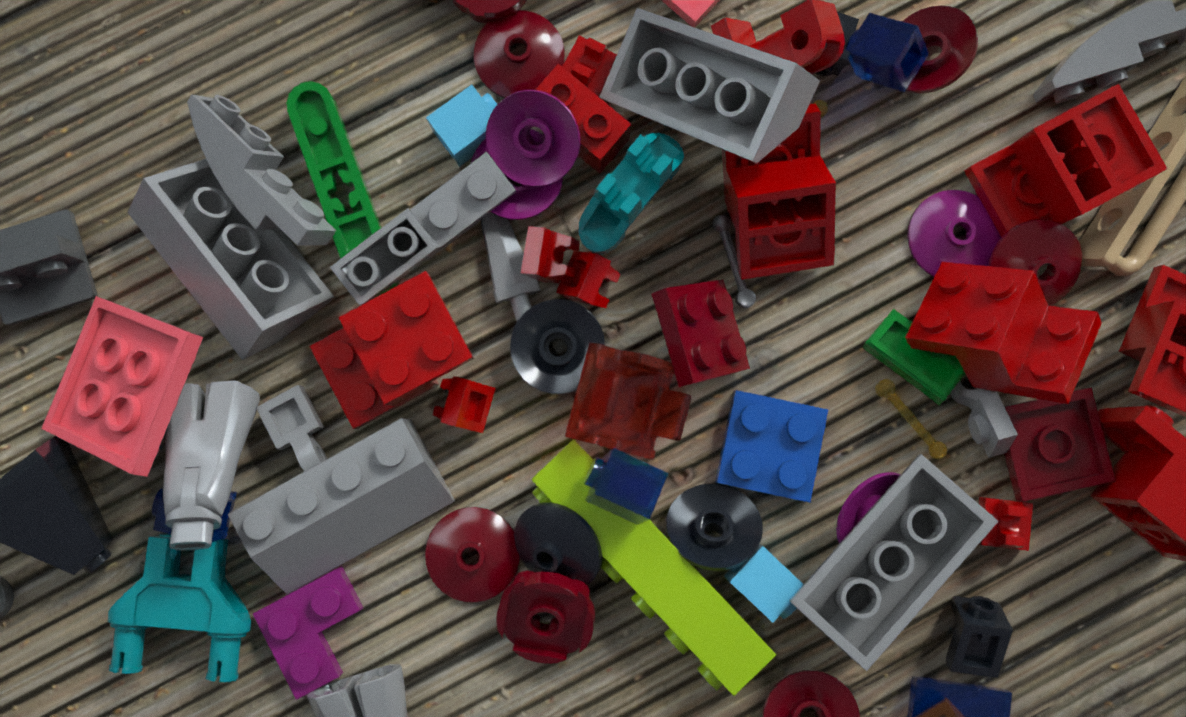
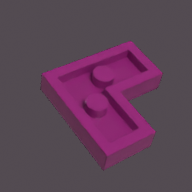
(296, 625)

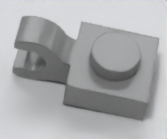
(988, 420)
(291, 422)

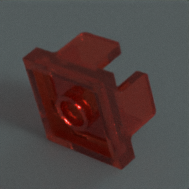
(626, 402)

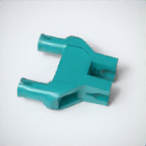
(628, 191)
(181, 602)

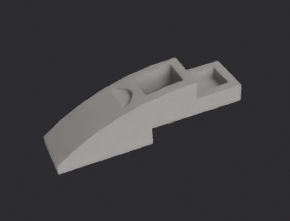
(1115, 51)
(248, 174)
(423, 230)

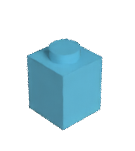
(462, 123)
(766, 584)

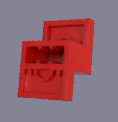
(1067, 164)
(783, 205)
(1004, 331)
(1159, 341)
(391, 350)
(1148, 477)

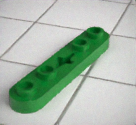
(329, 150)

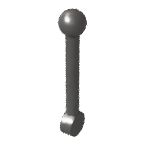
(745, 297)

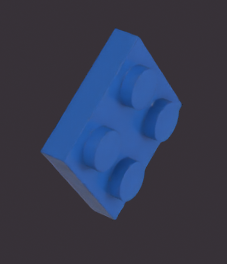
(771, 446)

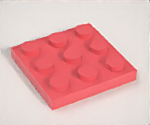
(122, 385)

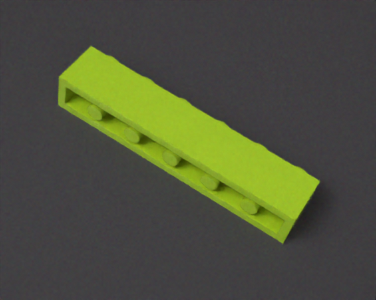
(662, 579)

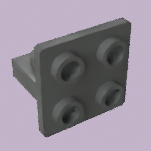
(43, 268)

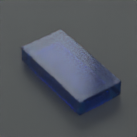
(967, 698)

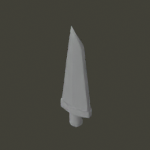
(505, 265)

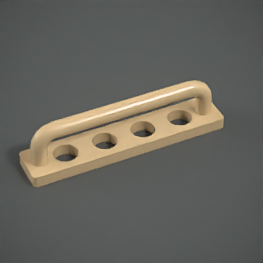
(1103, 246)

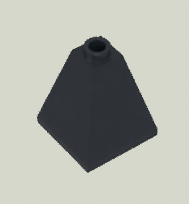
(52, 511)

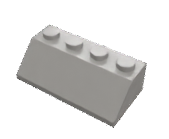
(708, 86)
(241, 277)
(342, 506)
(893, 562)

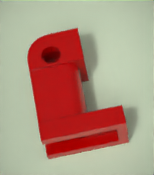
(800, 40)

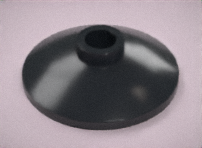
(535, 333)
(718, 510)
(558, 541)

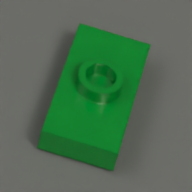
(927, 371)

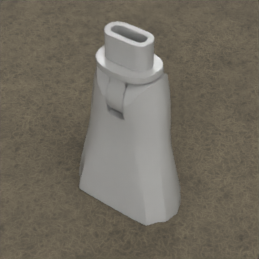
(202, 458)
(367, 694)

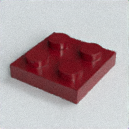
(700, 331)
(1057, 447)

